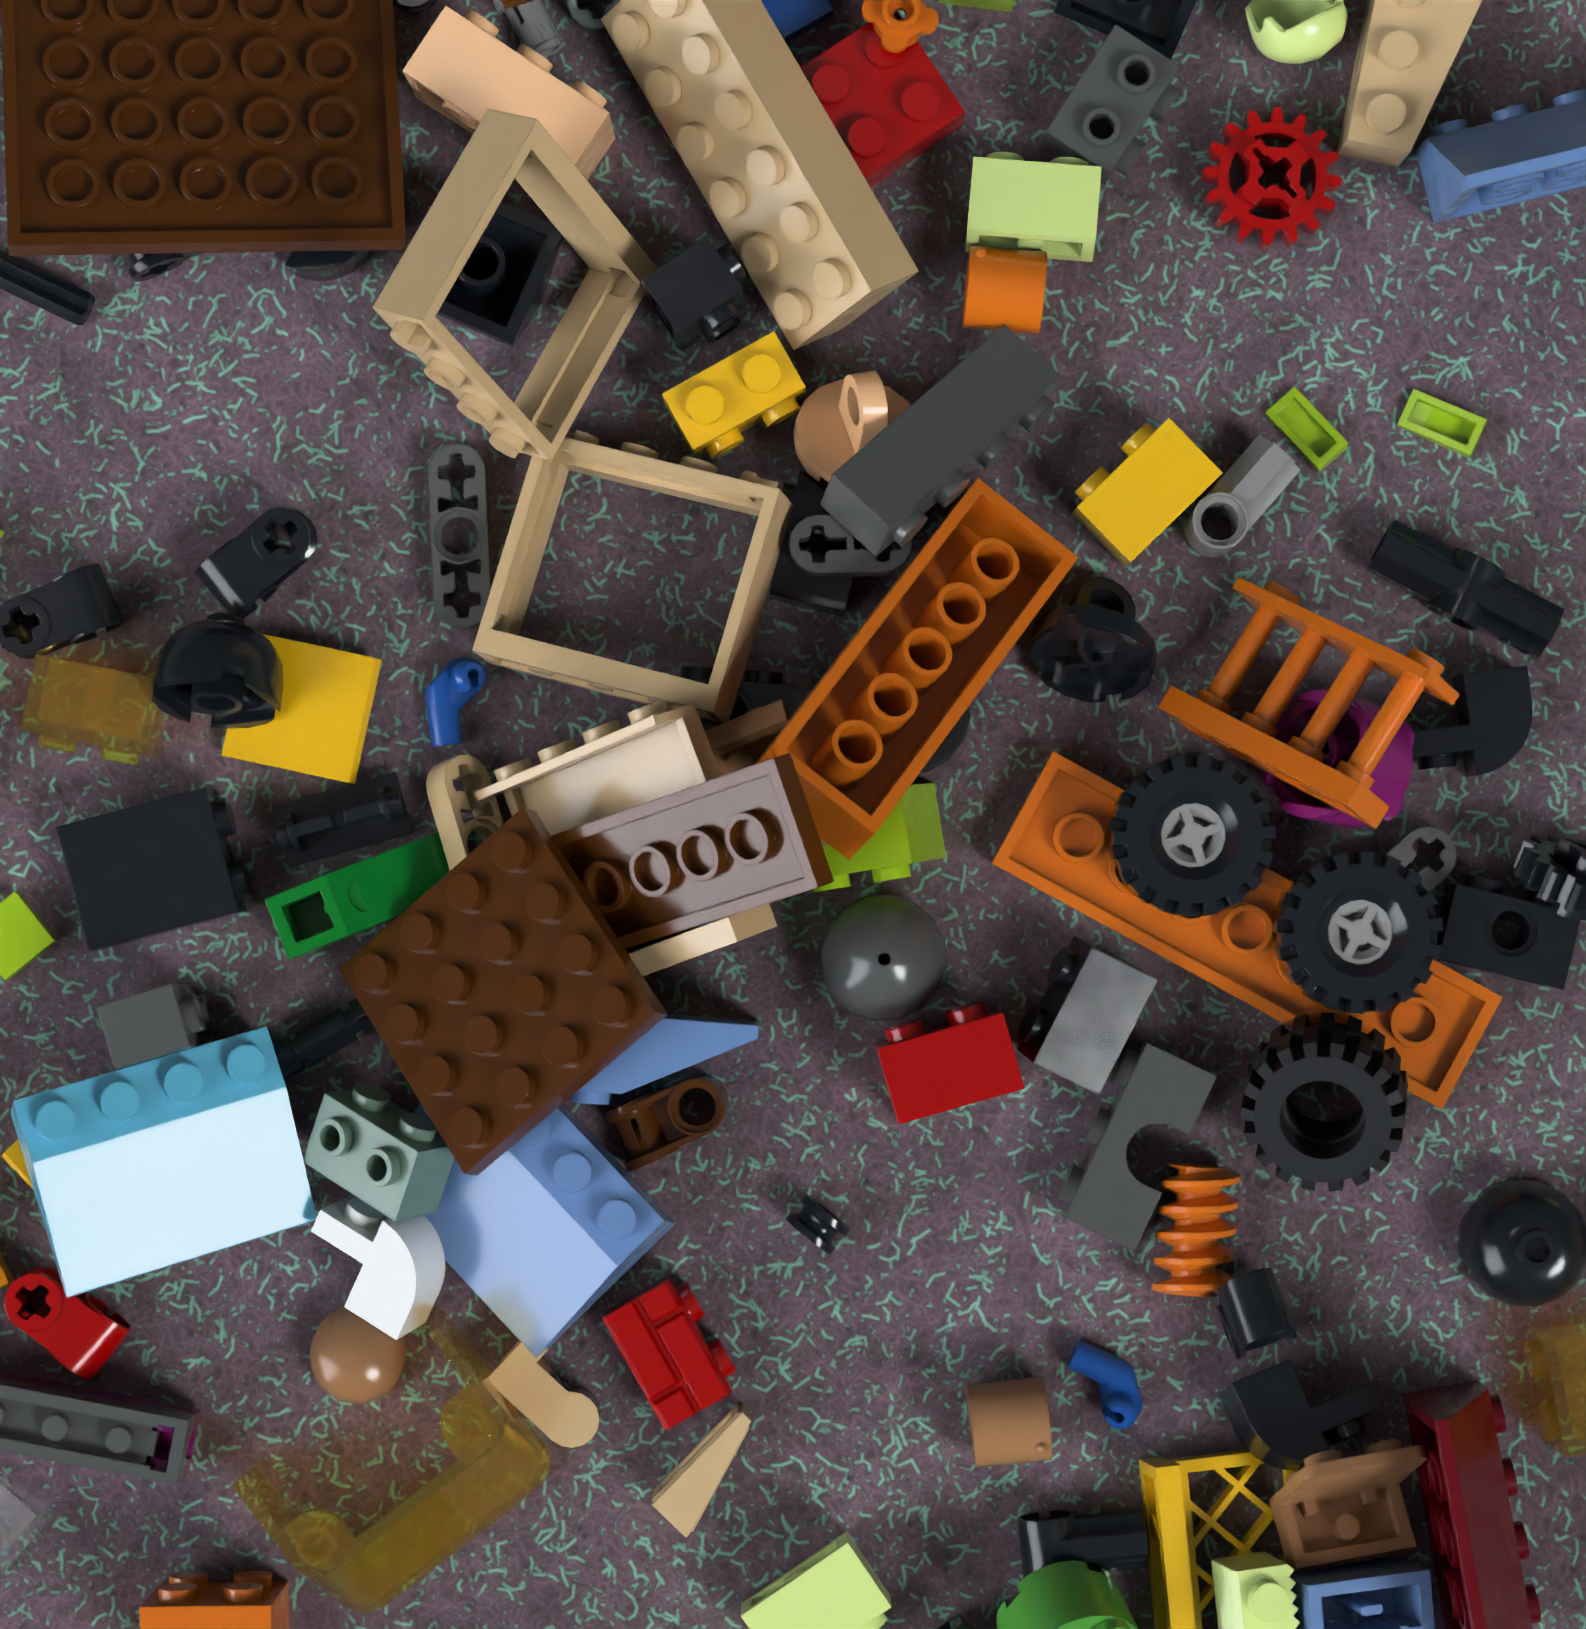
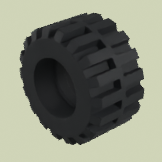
(1318, 1148)

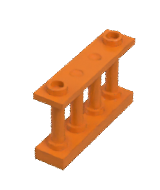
(1301, 759)

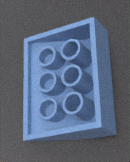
(1505, 160)
(546, 1227)

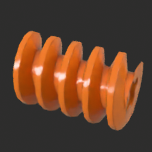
(1197, 1229)

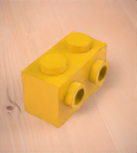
(734, 396)
(1145, 491)

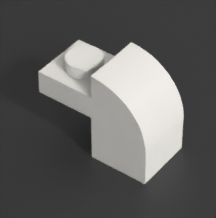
(399, 1261)

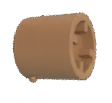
(1009, 1421)

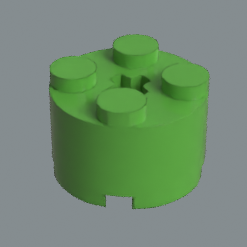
(1066, 1598)

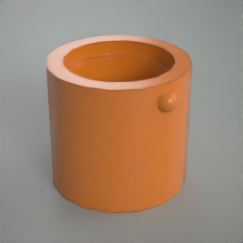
(1004, 289)

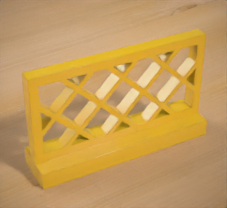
(1171, 1532)

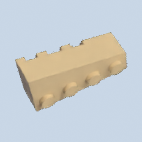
(1399, 72)

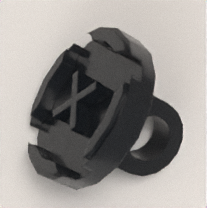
(1092, 648)

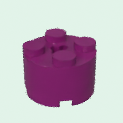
(1390, 773)

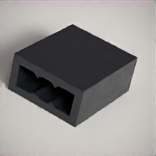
(154, 868)

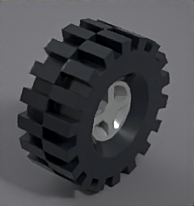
(1223, 826)
(1385, 949)

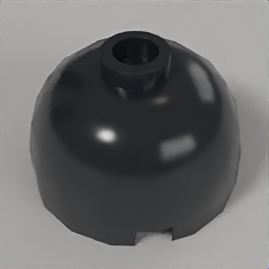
(220, 672)
(1523, 1242)

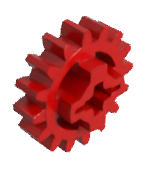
(1289, 197)

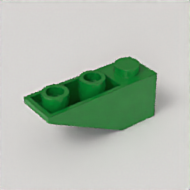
(356, 896)

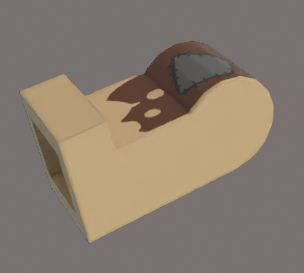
(558, 1409)

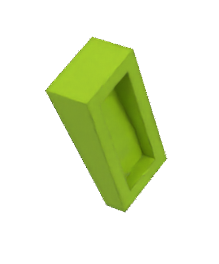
(1442, 423)
(1307, 429)

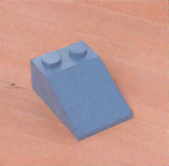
(665, 1049)

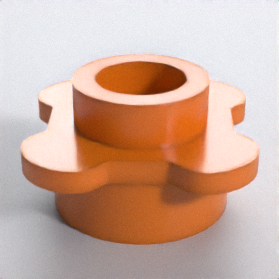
(897, 33)

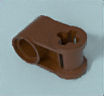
(663, 1120)

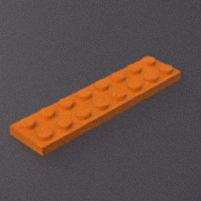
(1064, 852)

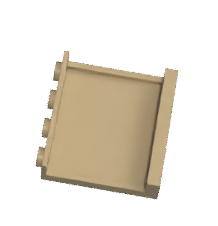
(617, 772)

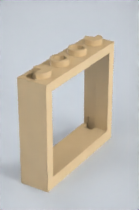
(565, 373)
(639, 467)

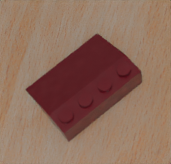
(1469, 1509)

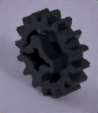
(1556, 872)

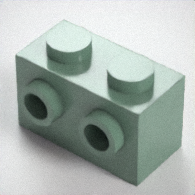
(380, 1152)

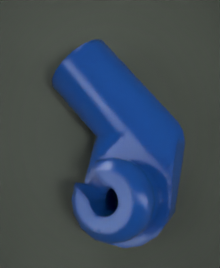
(447, 695)
(1114, 1380)

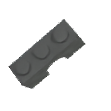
(1150, 1091)

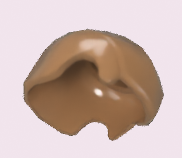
(355, 1358)

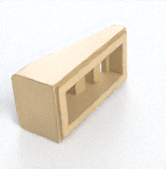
(691, 1484)

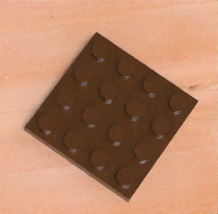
(501, 992)

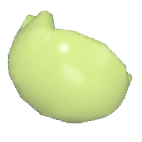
(1296, 28)

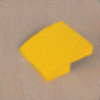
(320, 715)

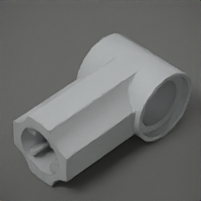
(1241, 495)

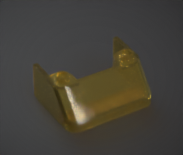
(496, 1468)

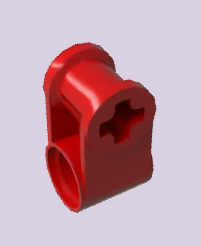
(74, 1329)

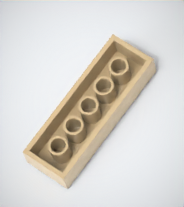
(764, 158)

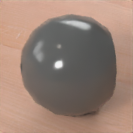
(852, 951)

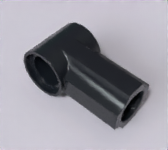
(1099, 1539)

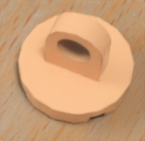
(842, 420)

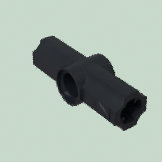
(1466, 589)

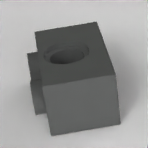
(156, 1024)

